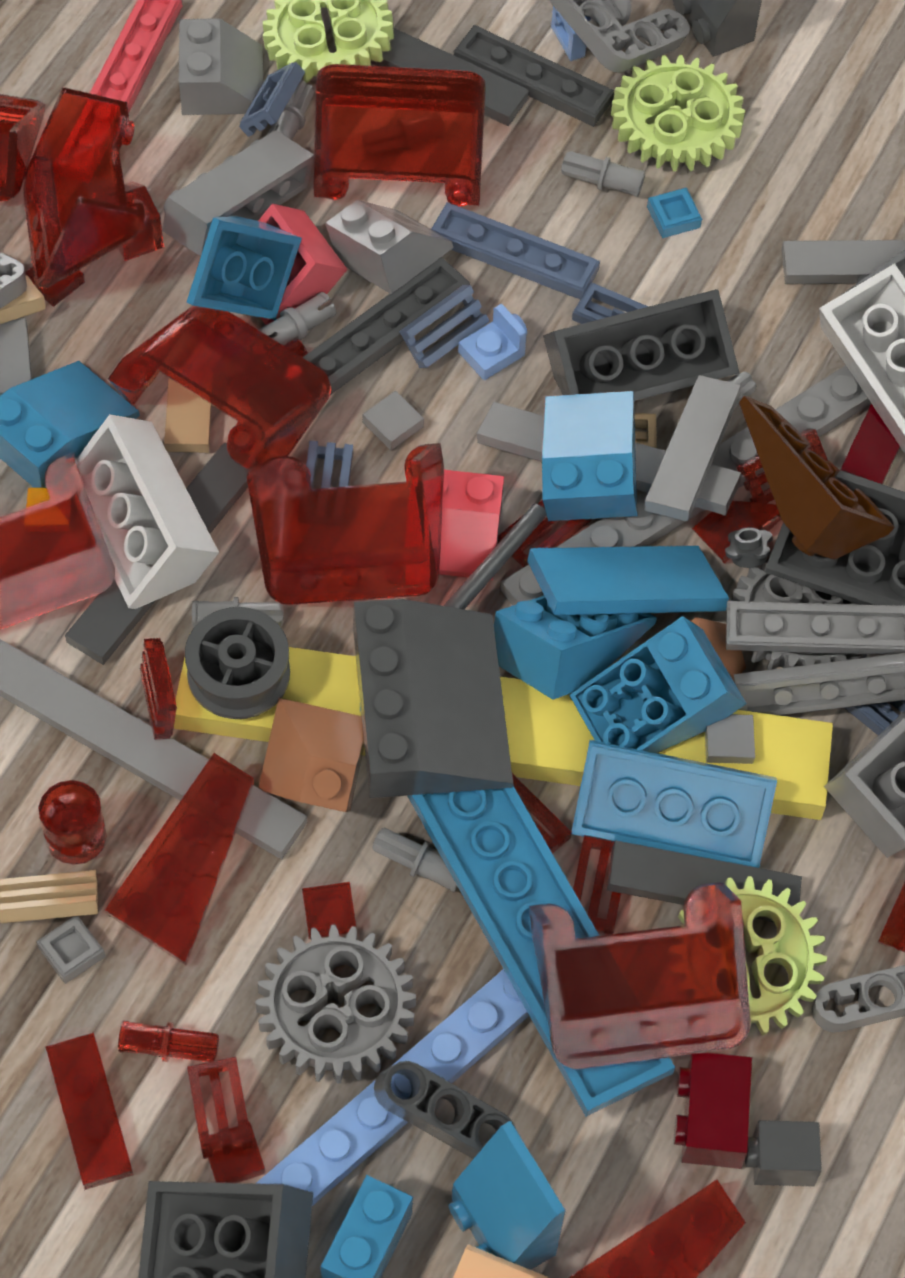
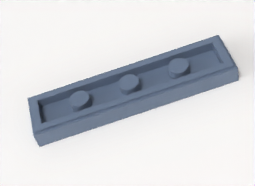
(516, 251)

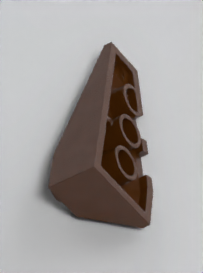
(811, 502)

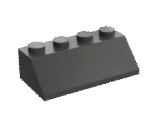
(645, 349)

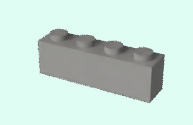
(240, 186)

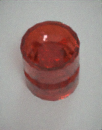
(72, 822)

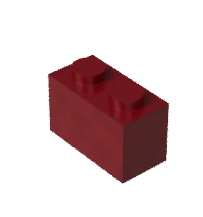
(715, 1109)

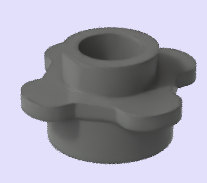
(749, 547)

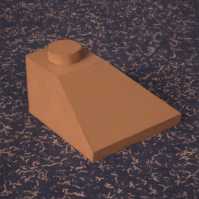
(313, 755)

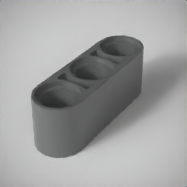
(420, 1107)

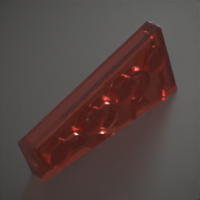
(179, 871)
(675, 1243)

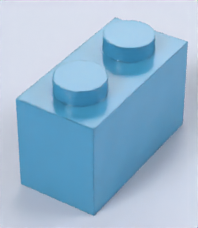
(368, 1232)

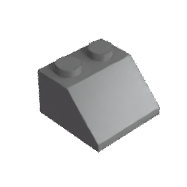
(217, 68)
(384, 244)

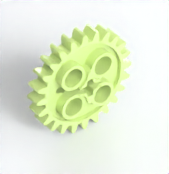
(298, 34)
(677, 113)
(790, 947)

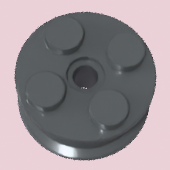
(237, 662)

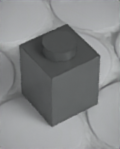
(785, 1153)

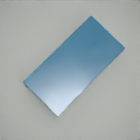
(627, 580)
(674, 804)

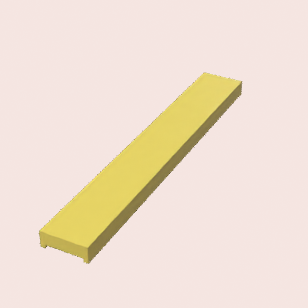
(545, 734)

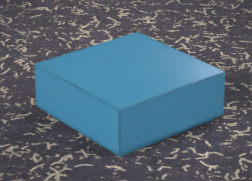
(674, 212)

